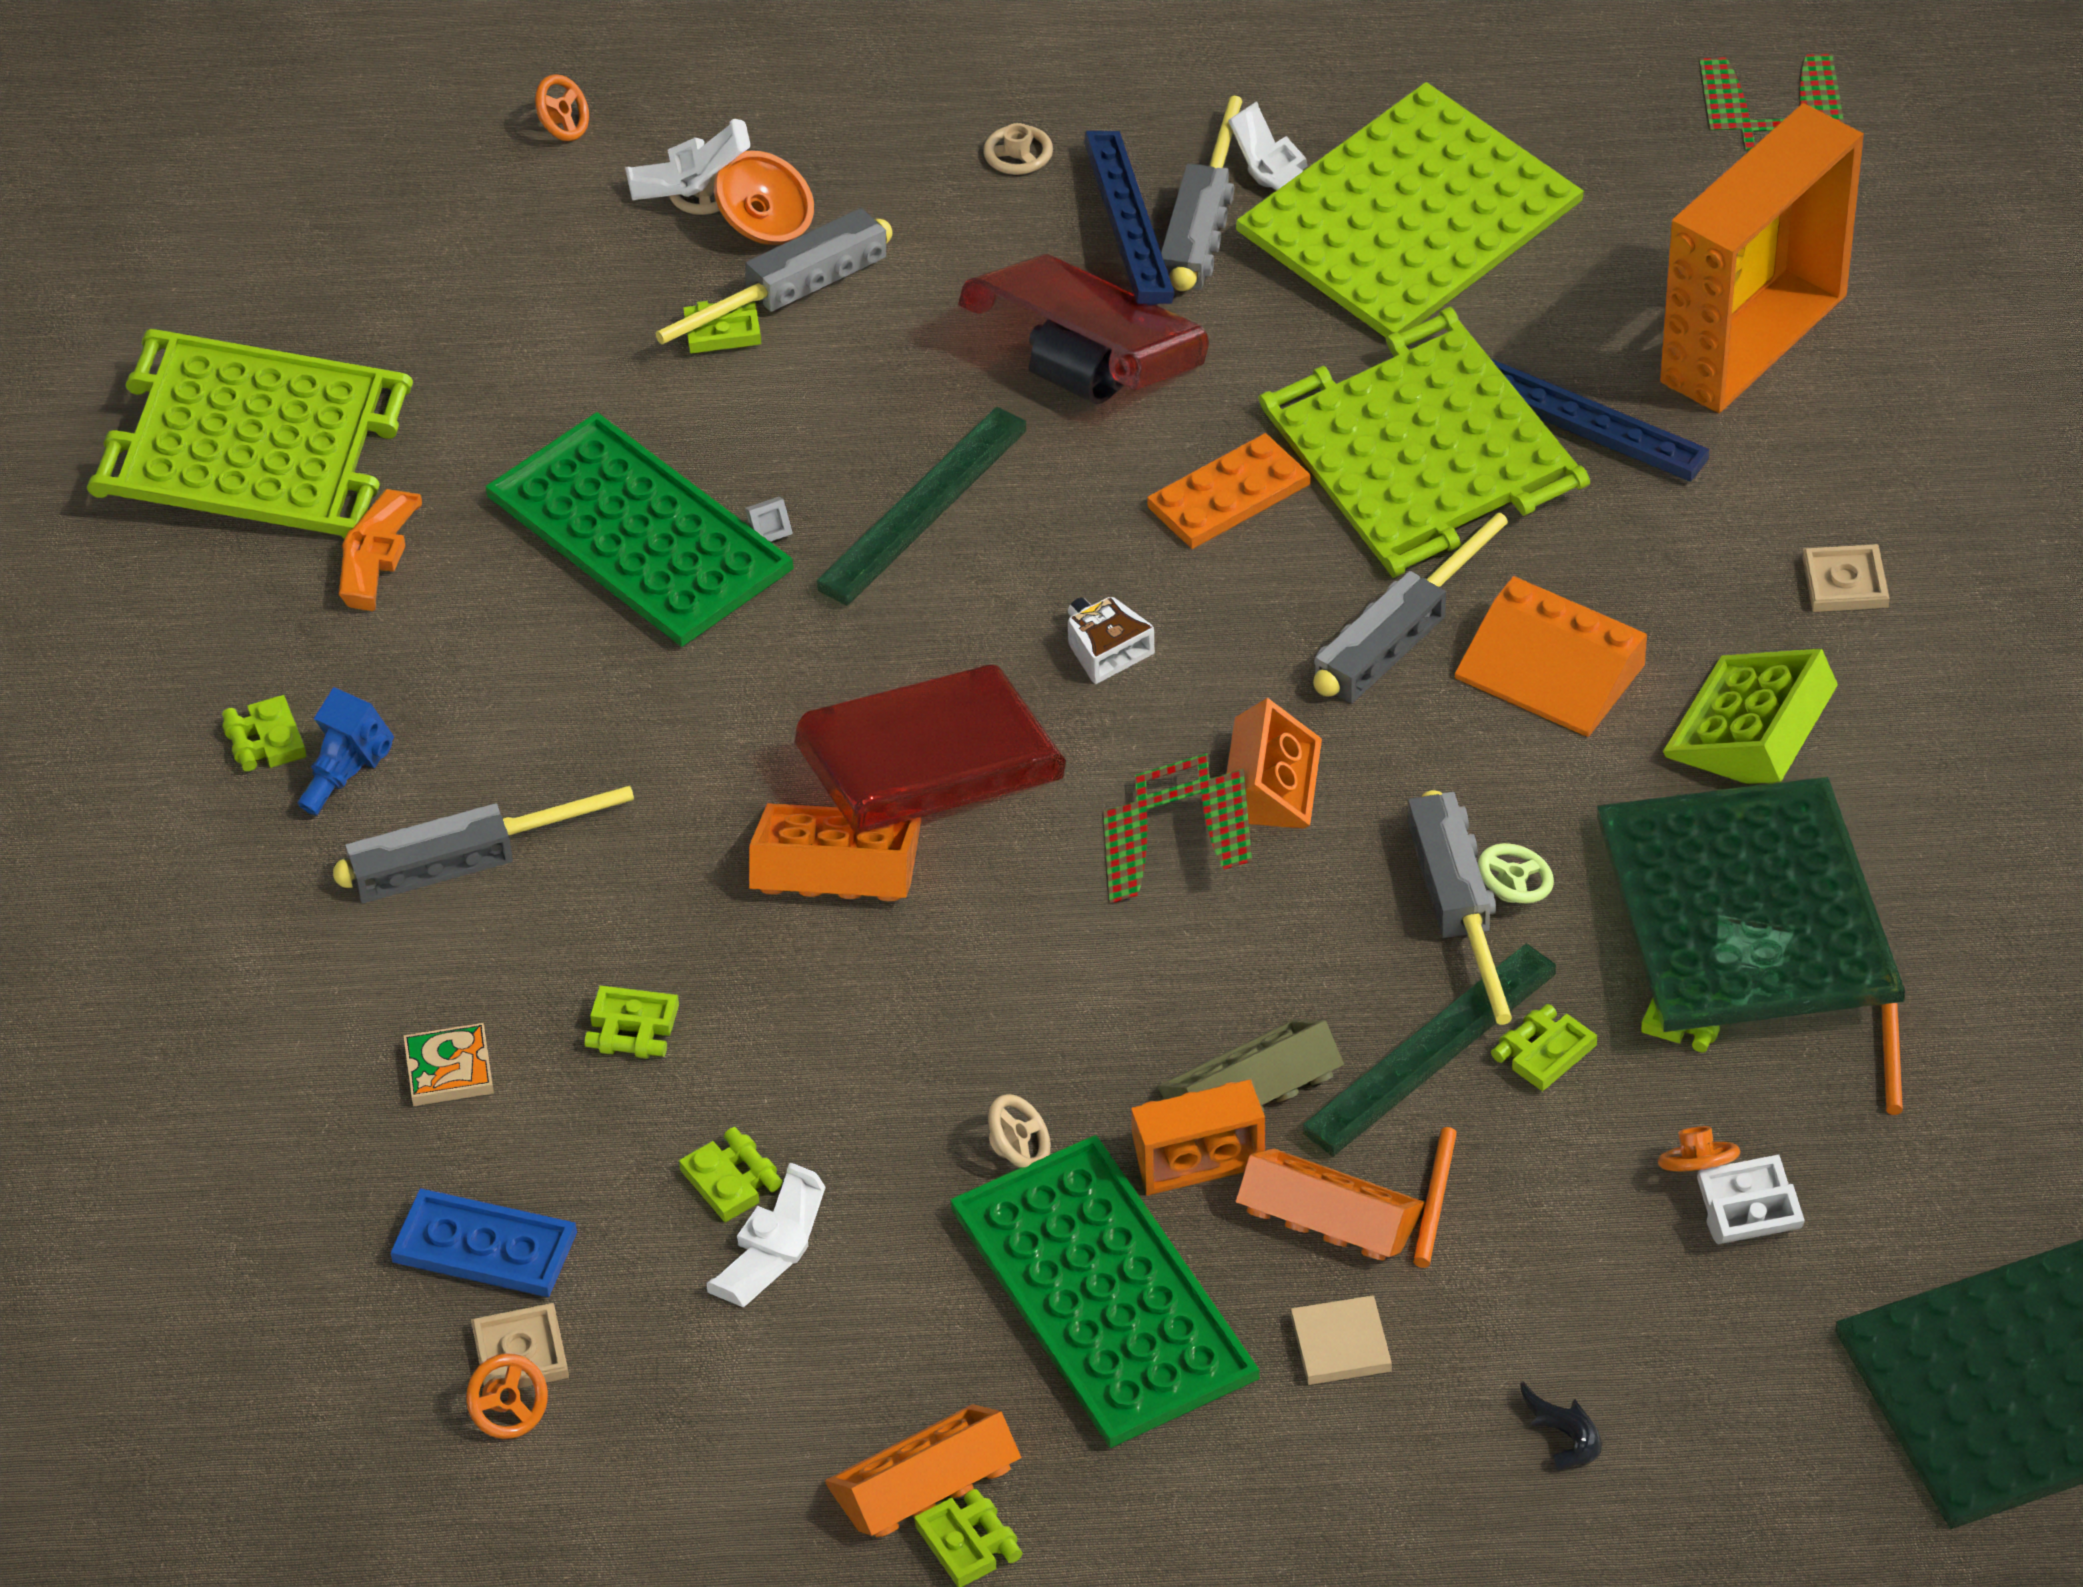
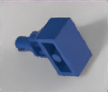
(352, 738)

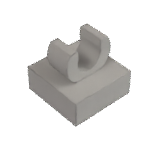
(770, 519)

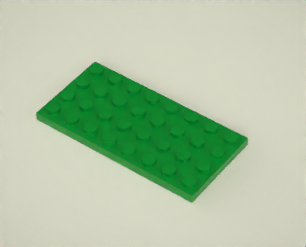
(639, 528)
(1104, 1291)

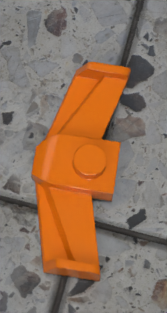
(374, 547)

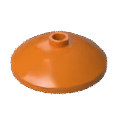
(764, 198)

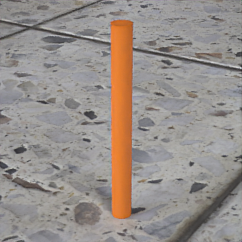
(1892, 1062)
(1435, 1197)

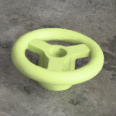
(1512, 877)

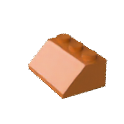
(1278, 765)
(1197, 1136)

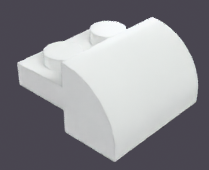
(1749, 1200)

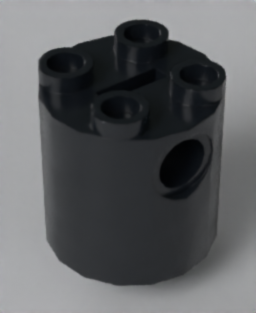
(1072, 362)

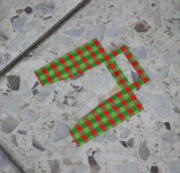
(1728, 106)
(1127, 825)

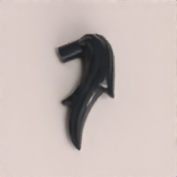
(1571, 1421)

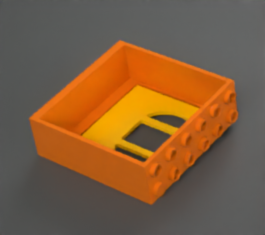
(1792, 224)

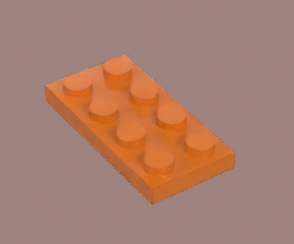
(1228, 490)

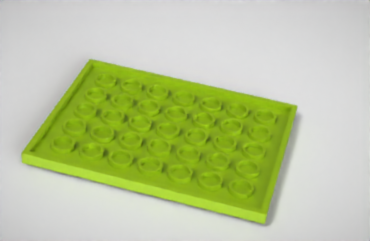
(1409, 211)

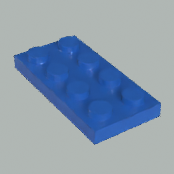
(484, 1242)

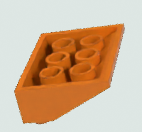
(1552, 656)
(819, 853)

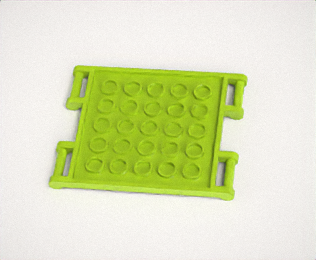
(250, 432)
(1423, 443)

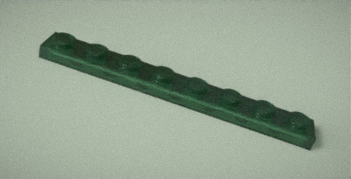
(921, 506)
(1425, 1053)

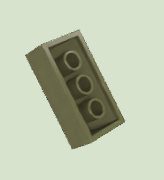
(1273, 1061)

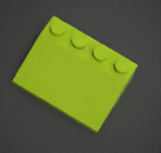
(1754, 714)

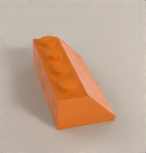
(1329, 1203)
(925, 1469)

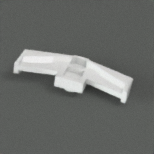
(1268, 161)
(689, 165)
(772, 1239)

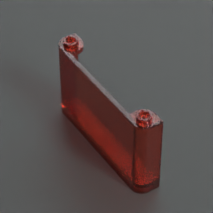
(1144, 338)
(927, 748)

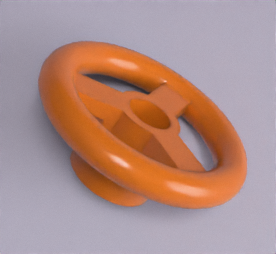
(557, 111)
(1698, 1151)
(491, 1395)

